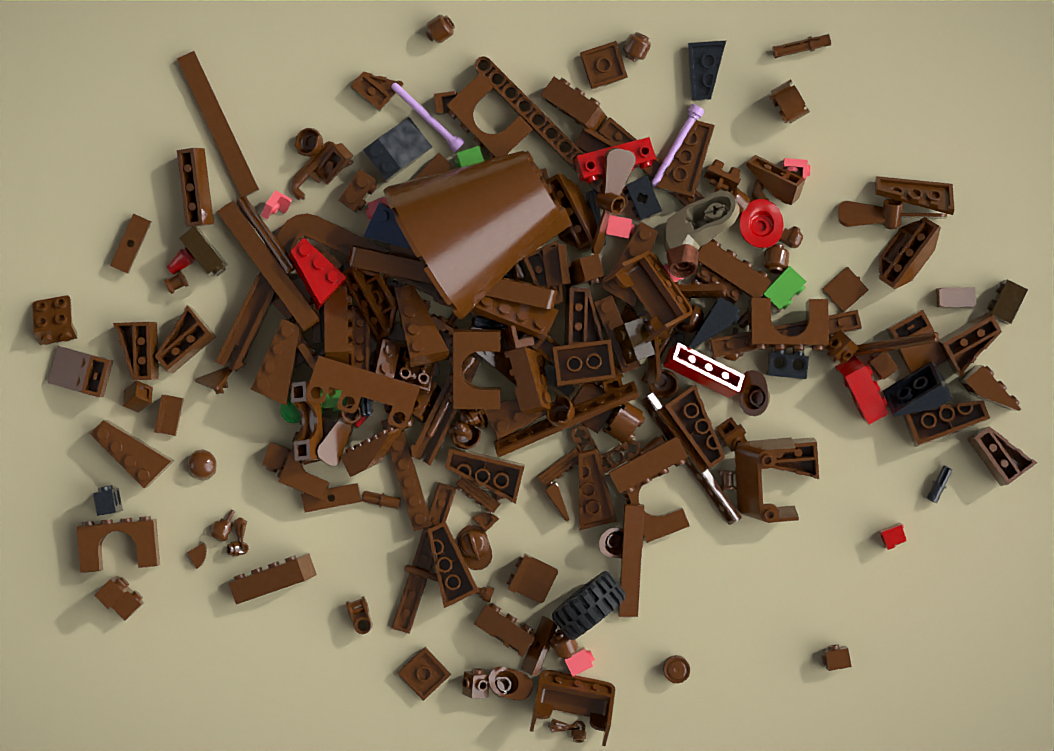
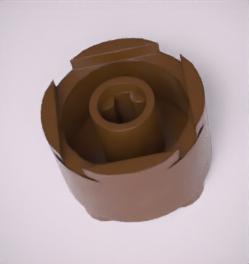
(789, 101)
(623, 422)

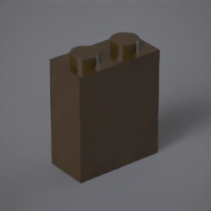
(204, 251)

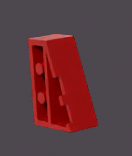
(317, 272)
(863, 389)

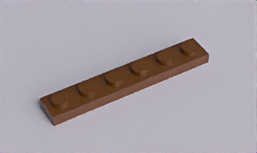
(409, 480)

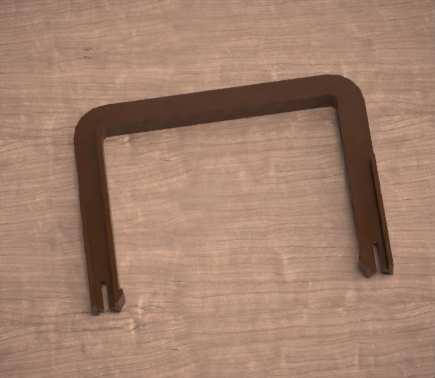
(262, 295)

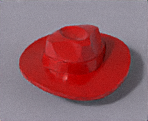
(761, 223)

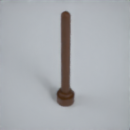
(467, 364)
(484, 592)

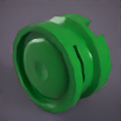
(290, 413)

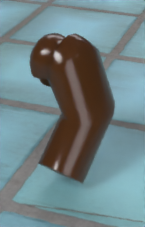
(757, 191)

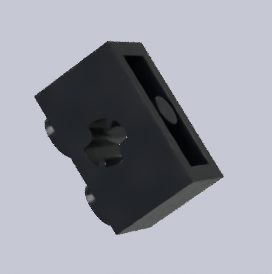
(643, 187)

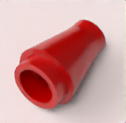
(180, 261)

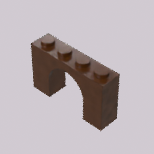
(463, 108)
(763, 334)
(464, 393)
(294, 474)
(660, 525)
(142, 532)

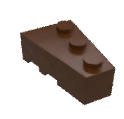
(574, 104)
(536, 268)
(530, 379)
(802, 461)

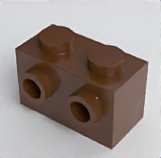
(358, 190)

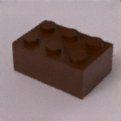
(584, 363)

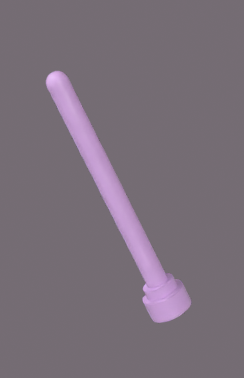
(694, 113)
(453, 141)

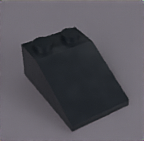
(397, 149)
(719, 318)
(918, 391)

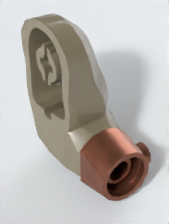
(695, 227)

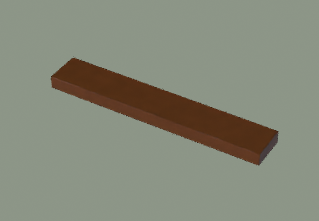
(631, 559)

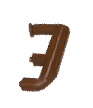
(309, 168)

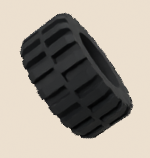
(588, 605)

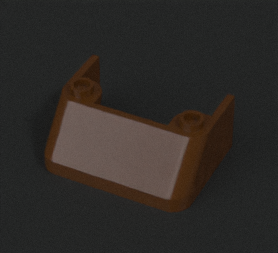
(655, 291)
(749, 462)
(575, 696)

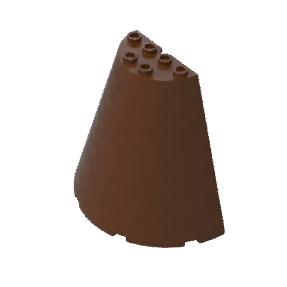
(474, 223)

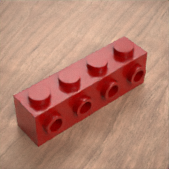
(591, 165)
(703, 370)

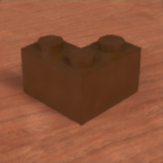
(120, 597)

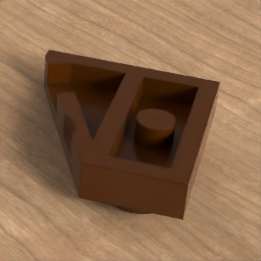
(375, 89)

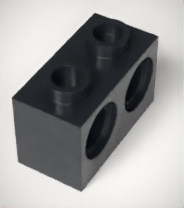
(787, 369)
(107, 500)

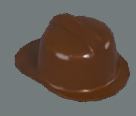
(754, 393)
(611, 542)
(475, 547)
(510, 683)

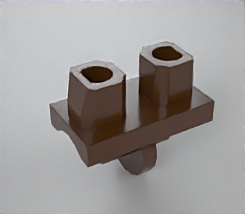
(722, 179)

